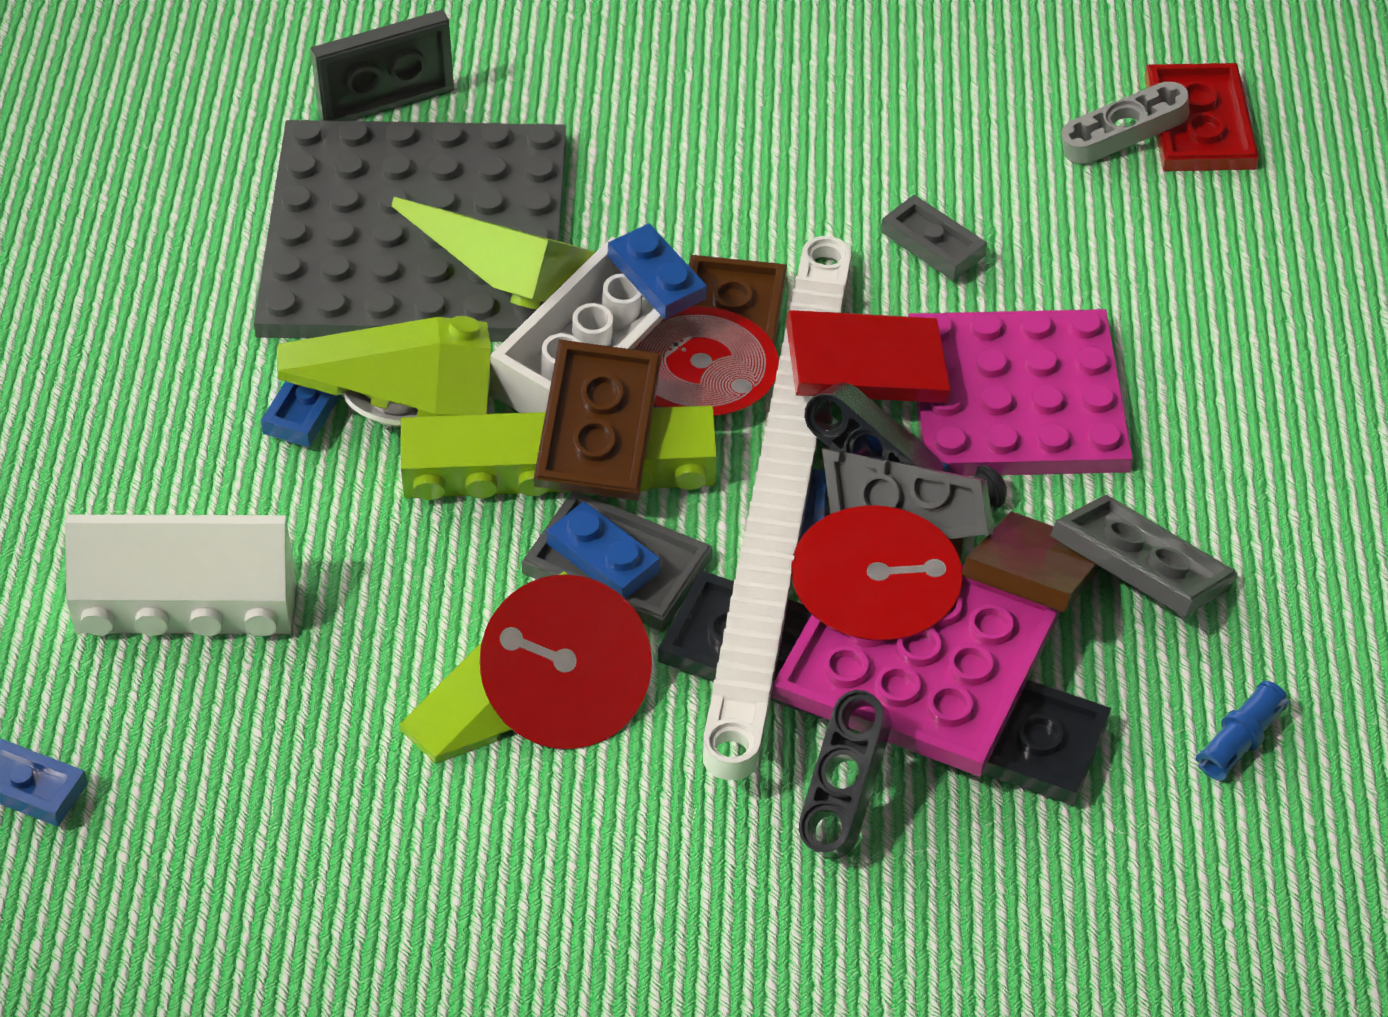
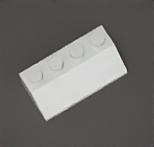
(590, 307)
(179, 574)

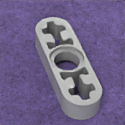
(1165, 107)

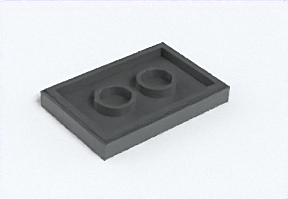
(383, 68)
(1144, 554)
(663, 594)

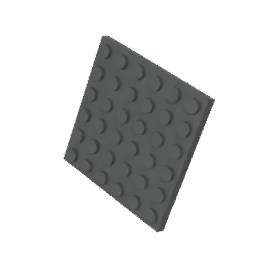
(355, 263)

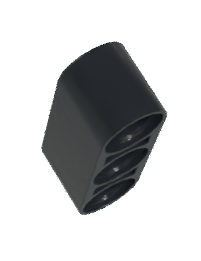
(861, 419)
(837, 747)

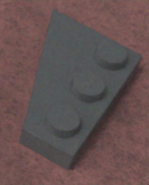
(948, 500)

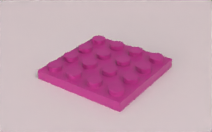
(1028, 394)
(941, 687)

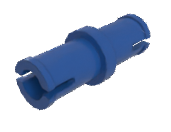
(1242, 730)

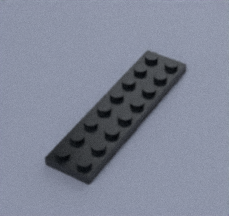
(1040, 749)

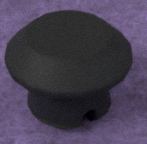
(996, 484)

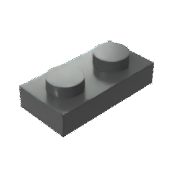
(933, 237)

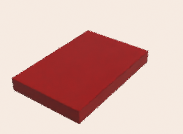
(1218, 126)
(876, 353)

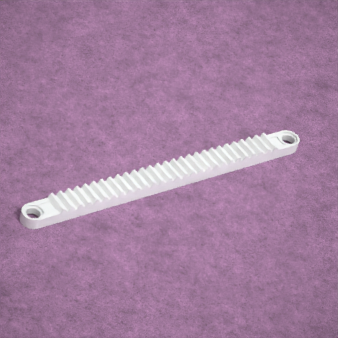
(771, 534)

